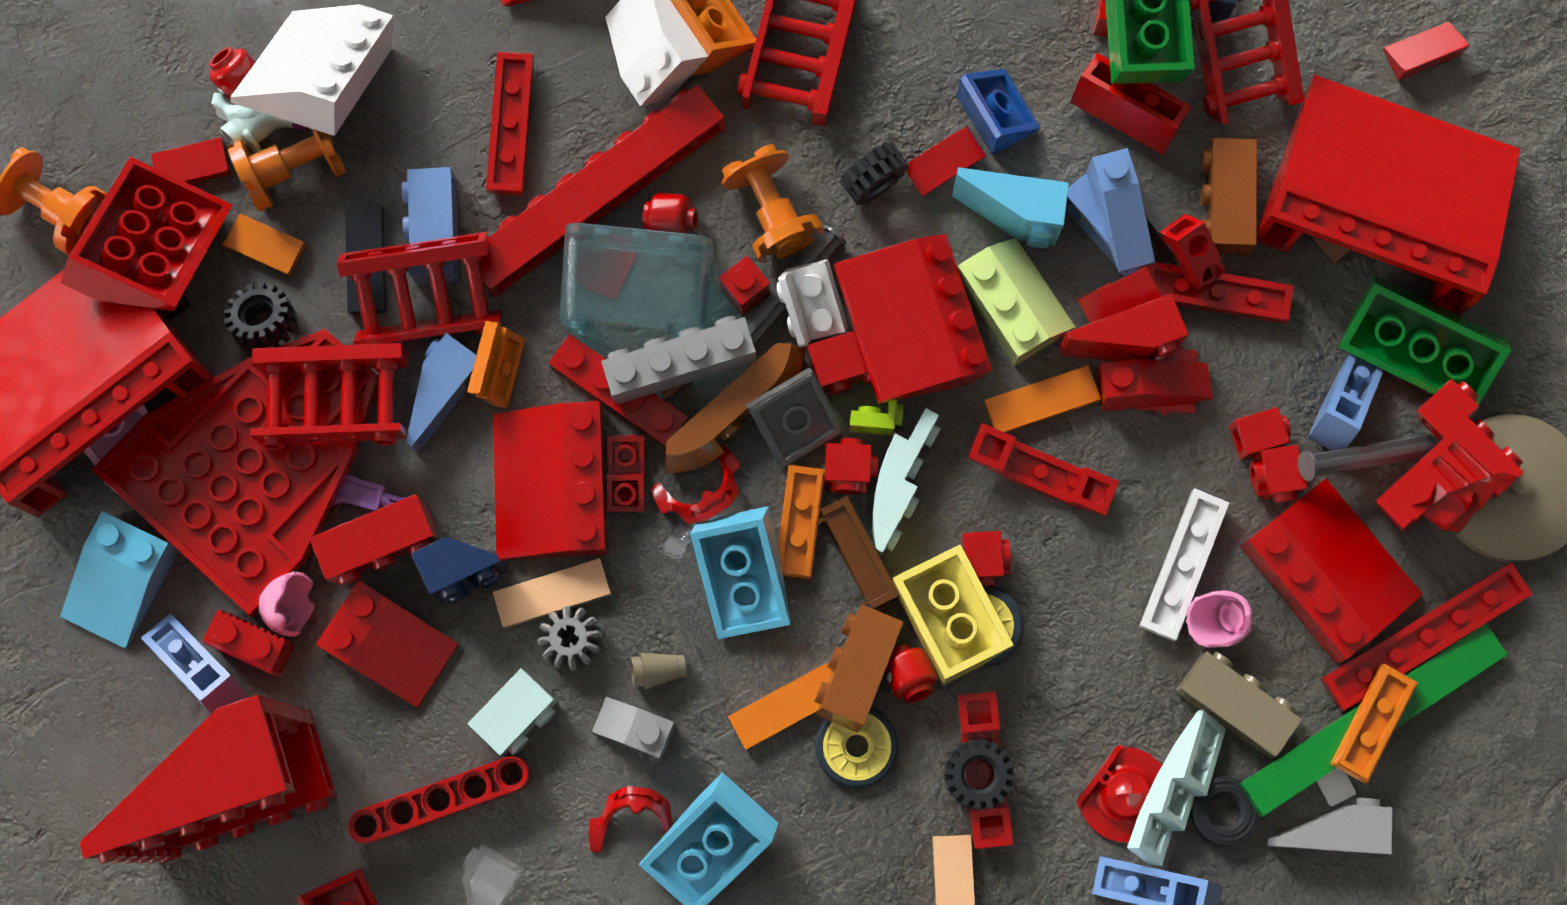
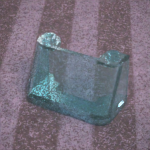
(635, 278)

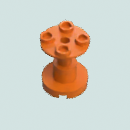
(274, 165)
(59, 207)
(783, 229)

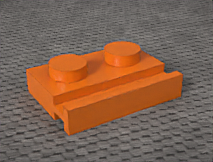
(496, 365)

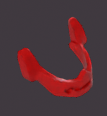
(711, 502)
(637, 800)

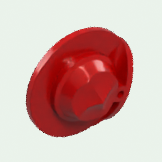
(1118, 792)

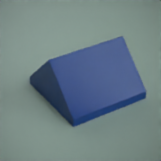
(996, 108)

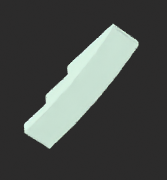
(1180, 779)

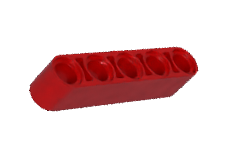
(421, 800)

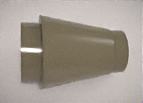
(656, 669)

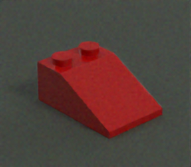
(1141, 332)
(387, 644)

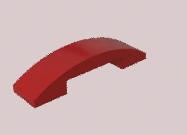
(1042, 472)
(981, 722)

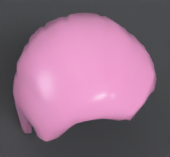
(286, 604)
(1219, 619)

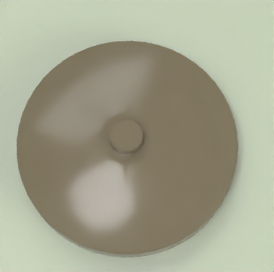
(1532, 513)

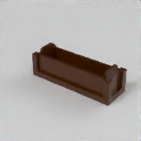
(859, 554)

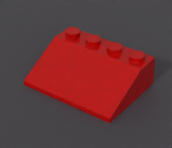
(145, 239)
(913, 319)
(550, 482)
(1331, 571)

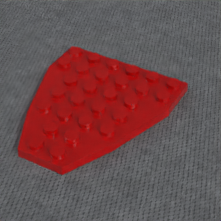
(223, 496)

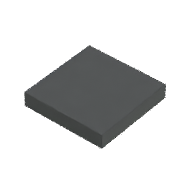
(795, 418)

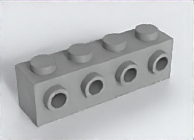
(679, 360)

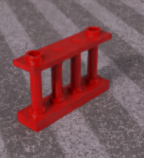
(1279, 50)
(826, 67)
(432, 256)
(312, 363)

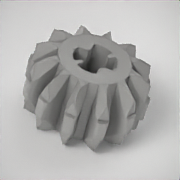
(558, 645)

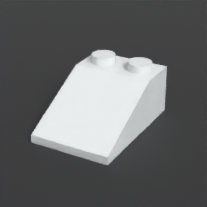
(653, 48)

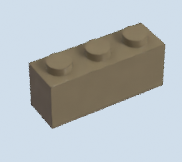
(1239, 704)

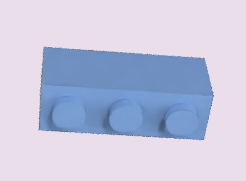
(431, 214)

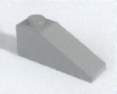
(1347, 829)

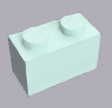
(513, 714)

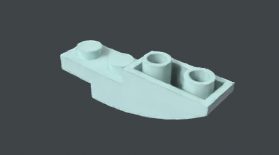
(893, 493)

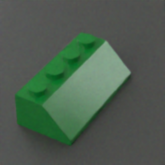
(1422, 340)

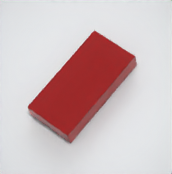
(194, 161)

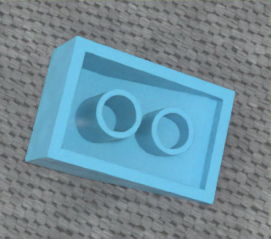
(1019, 205)
(741, 572)
(117, 579)
(710, 843)

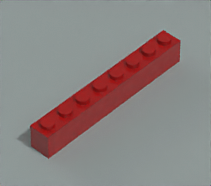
(599, 187)

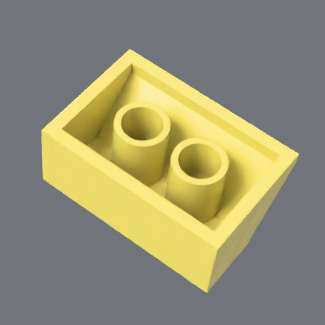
(951, 614)

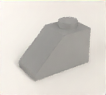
(634, 727)

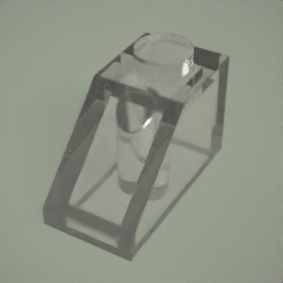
(489, 876)

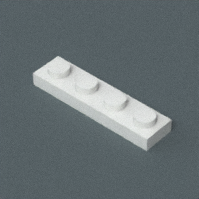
(1184, 565)

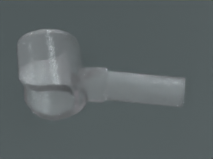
(676, 547)

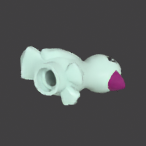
(247, 124)

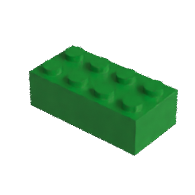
(1149, 40)

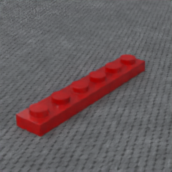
(1428, 634)

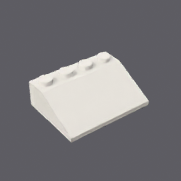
(318, 66)

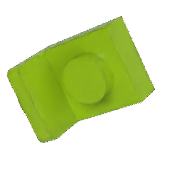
(872, 421)

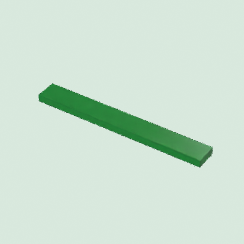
(1313, 756)

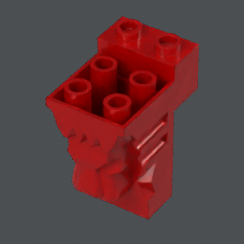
(1457, 472)

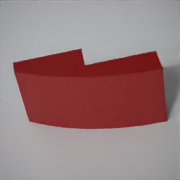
(942, 161)
(1120, 295)
(626, 473)

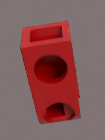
(1194, 250)

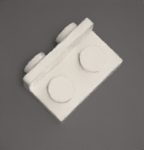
(811, 302)

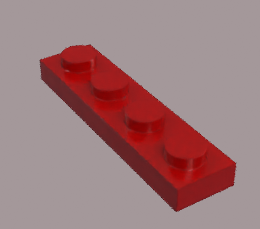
(510, 123)
(1226, 294)
(647, 413)

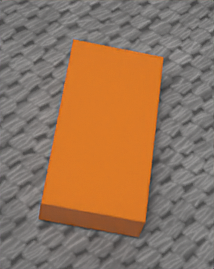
(264, 245)

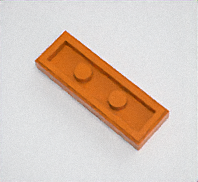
(1042, 400)
(800, 520)
(779, 708)
(1374, 723)

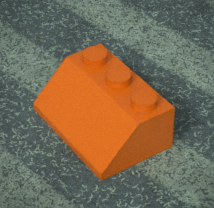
(717, 29)

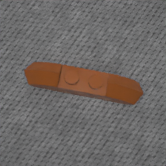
(698, 439)

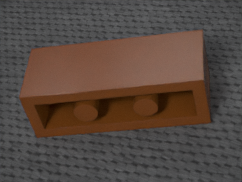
(1230, 193)
(857, 667)

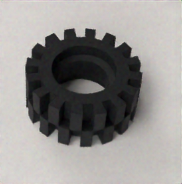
(874, 173)
(252, 303)
(1002, 769)

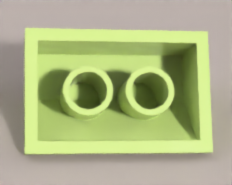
(1014, 300)

